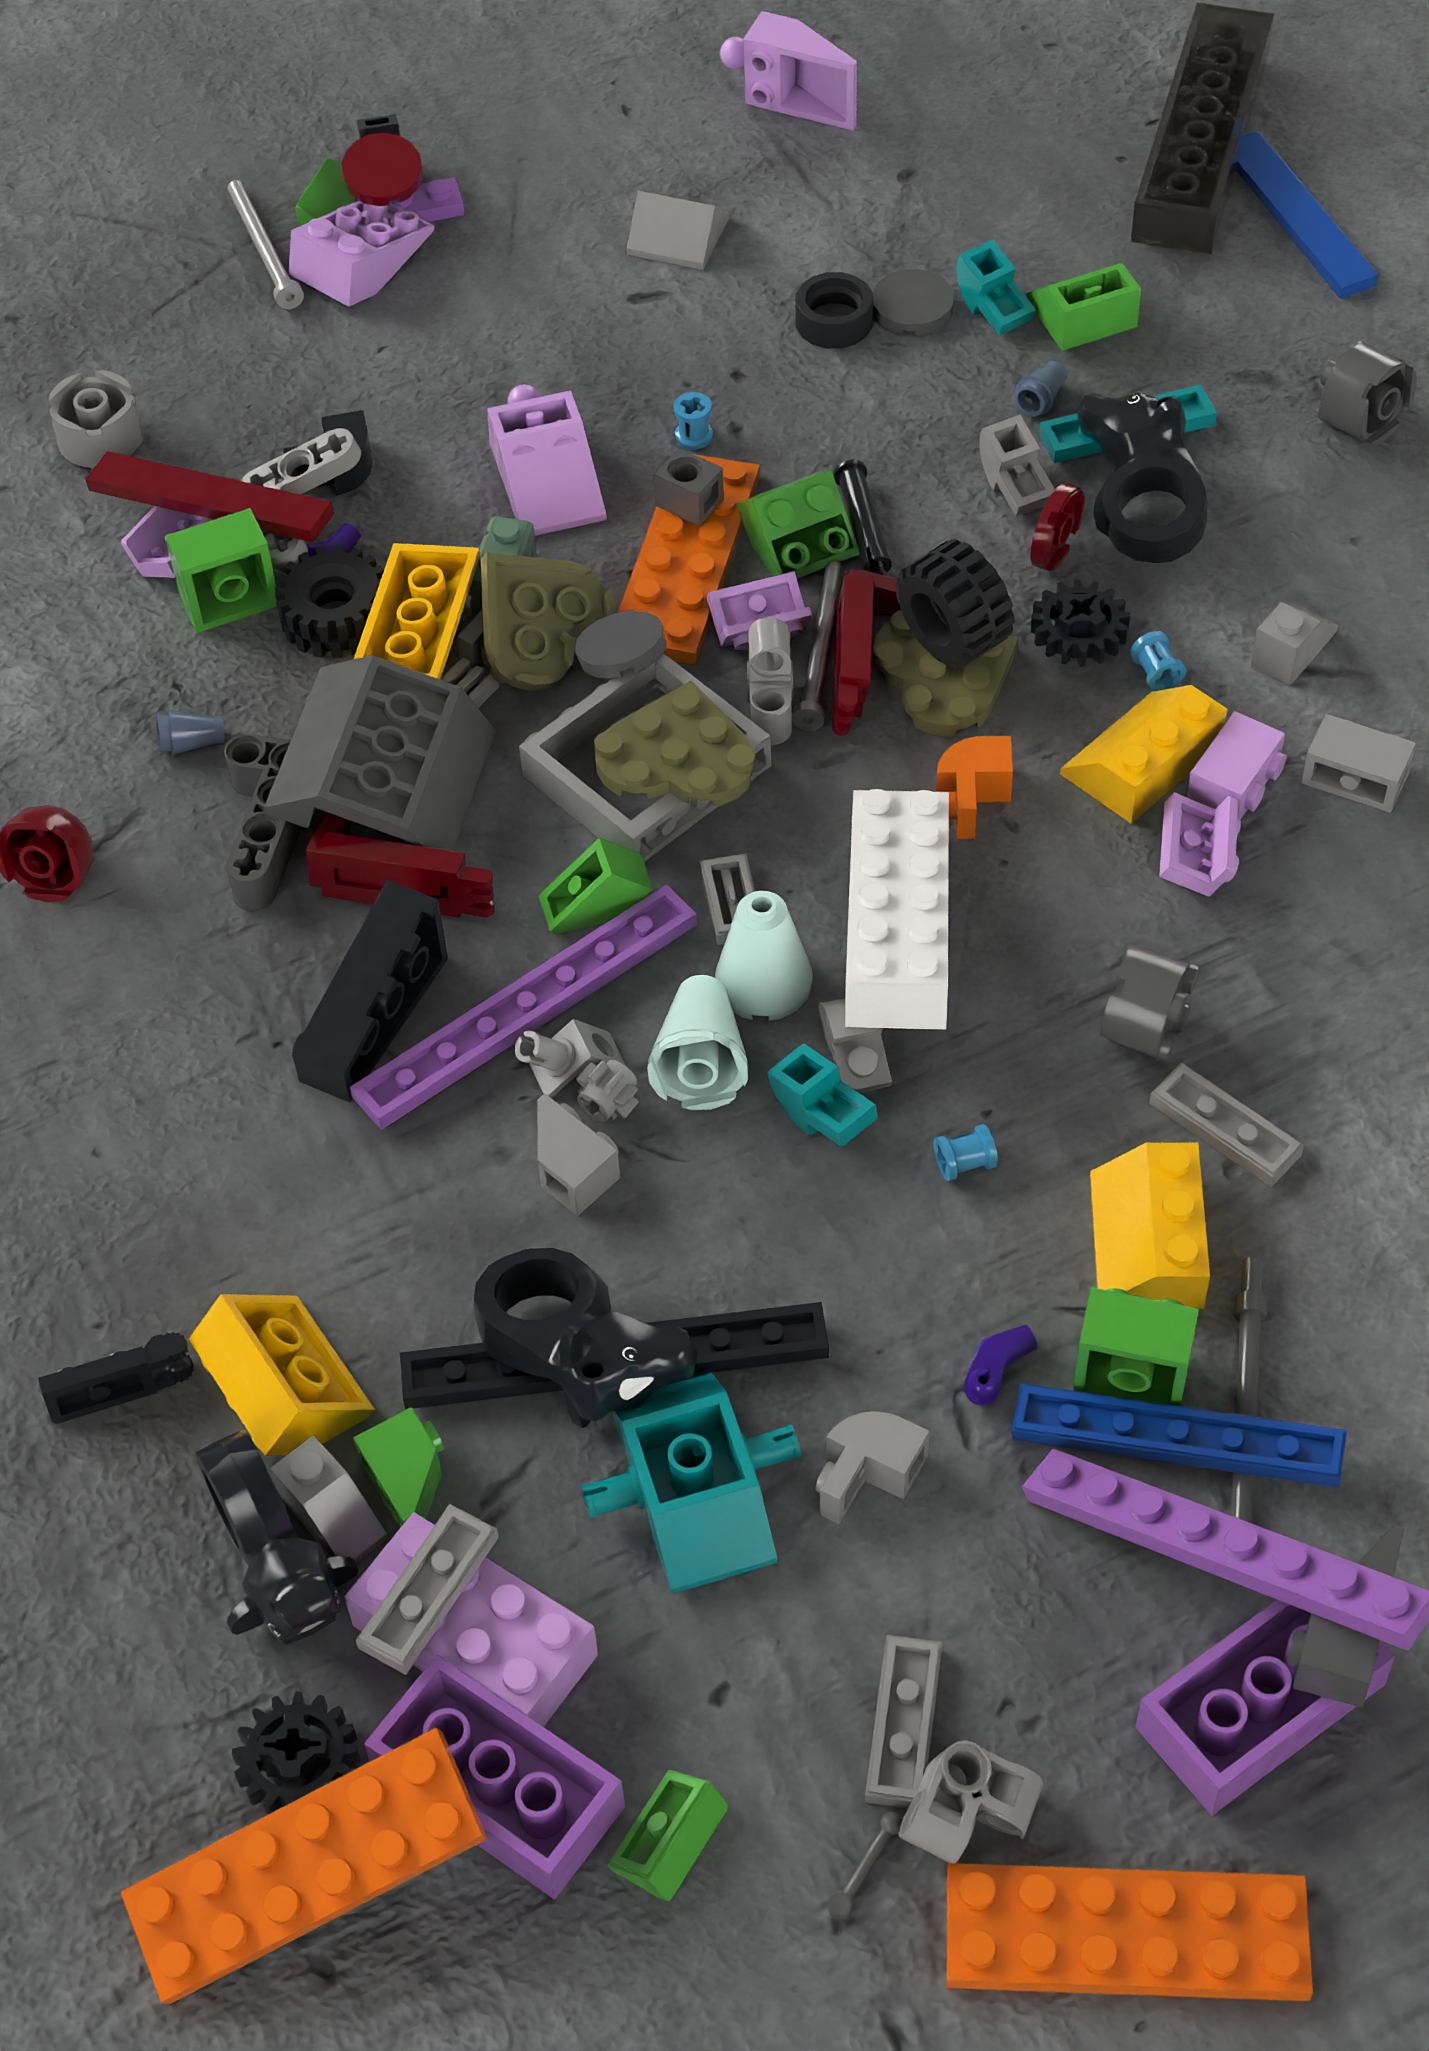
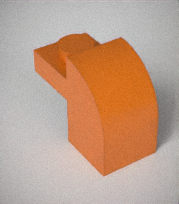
(973, 773)

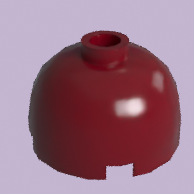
(45, 852)

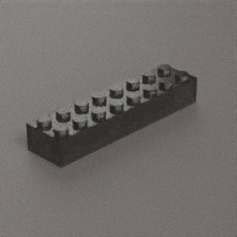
(1202, 129)

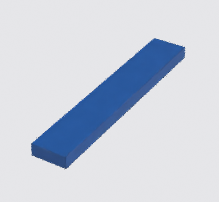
(1303, 218)
(1180, 1435)

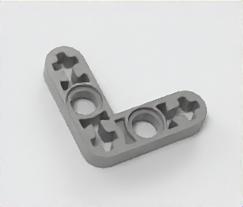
(332, 465)

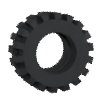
(955, 603)

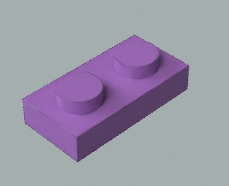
(435, 200)

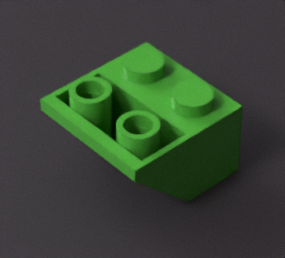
(1088, 306)
(799, 525)

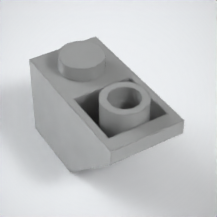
(572, 1158)

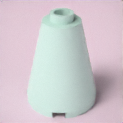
(764, 960)
(699, 1048)

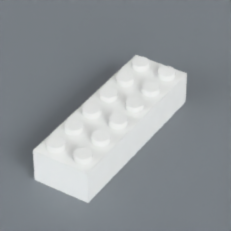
(898, 910)

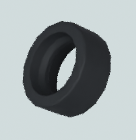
(834, 289)

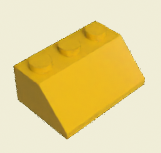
(1147, 750)
(1152, 1223)
(278, 1371)

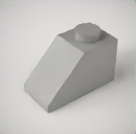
(1290, 641)
(327, 1501)

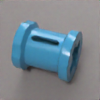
(693, 420)
(1158, 661)
(965, 1152)

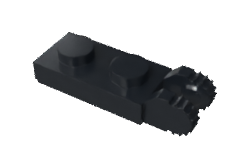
(116, 1378)

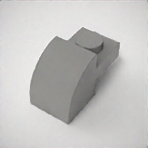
(1012, 465)
(854, 1050)

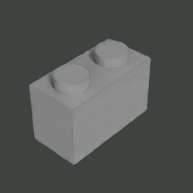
(1358, 763)

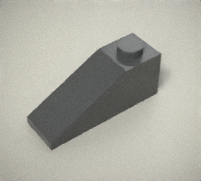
(1335, 1658)

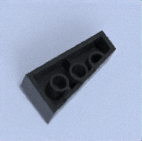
(372, 991)

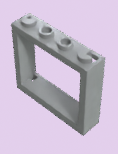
(668, 815)

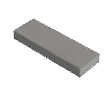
(1226, 1124)
(427, 1589)
(903, 1720)

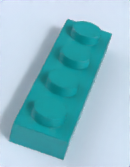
(1066, 441)

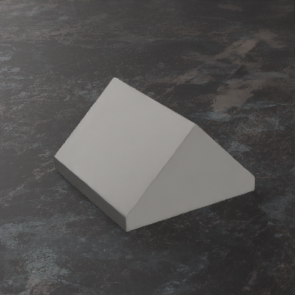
(675, 230)

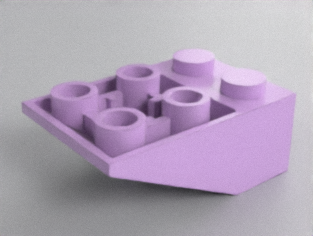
(355, 249)

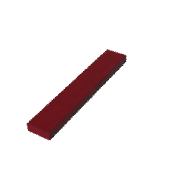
(209, 495)

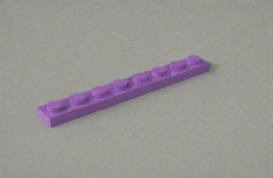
(522, 1007)
(1232, 1549)

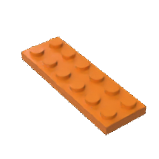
(687, 561)
(302, 1866)
(1128, 1932)

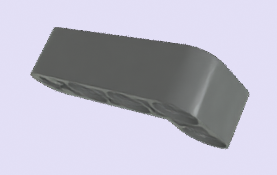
(263, 840)

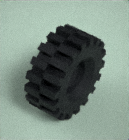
(324, 580)

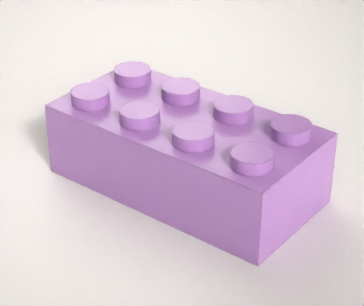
(494, 1632)

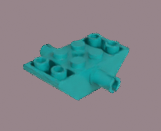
(695, 1482)

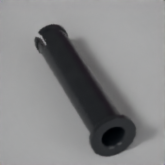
(851, 478)

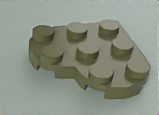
(536, 615)
(934, 693)
(676, 748)

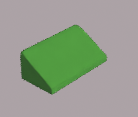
(324, 193)
(669, 1834)

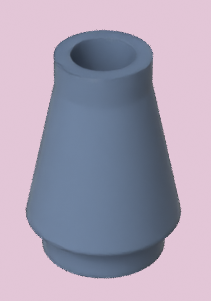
(1038, 391)
(188, 731)

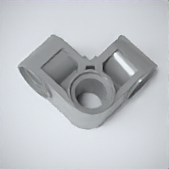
(770, 678)
(946, 1812)

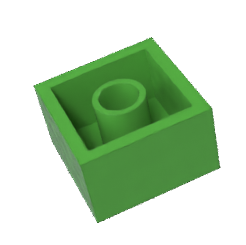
(222, 570)
(1135, 1347)

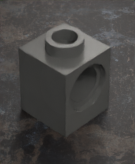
(688, 486)

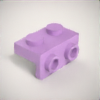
(147, 540)
(741, 605)
(1199, 843)

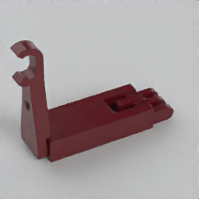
(860, 598)
(359, 867)

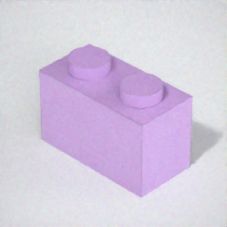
(1238, 764)

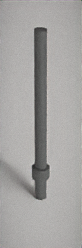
(1250, 1312)

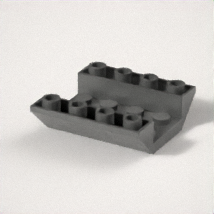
(384, 753)

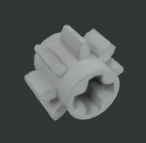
(607, 1090)

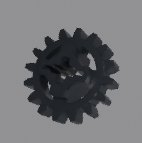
(1080, 622)
(273, 1748)

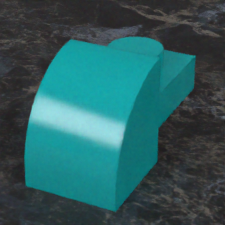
(989, 287)
(817, 1098)

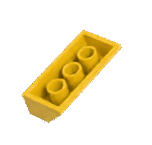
(419, 606)

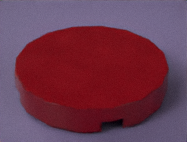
(382, 169)
(1058, 519)

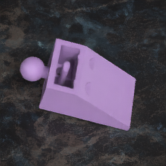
(794, 71)
(545, 460)

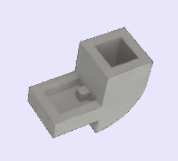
(873, 1450)

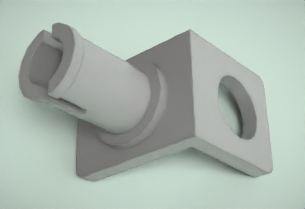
(566, 1054)

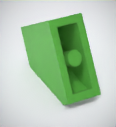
(595, 887)
(402, 1463)

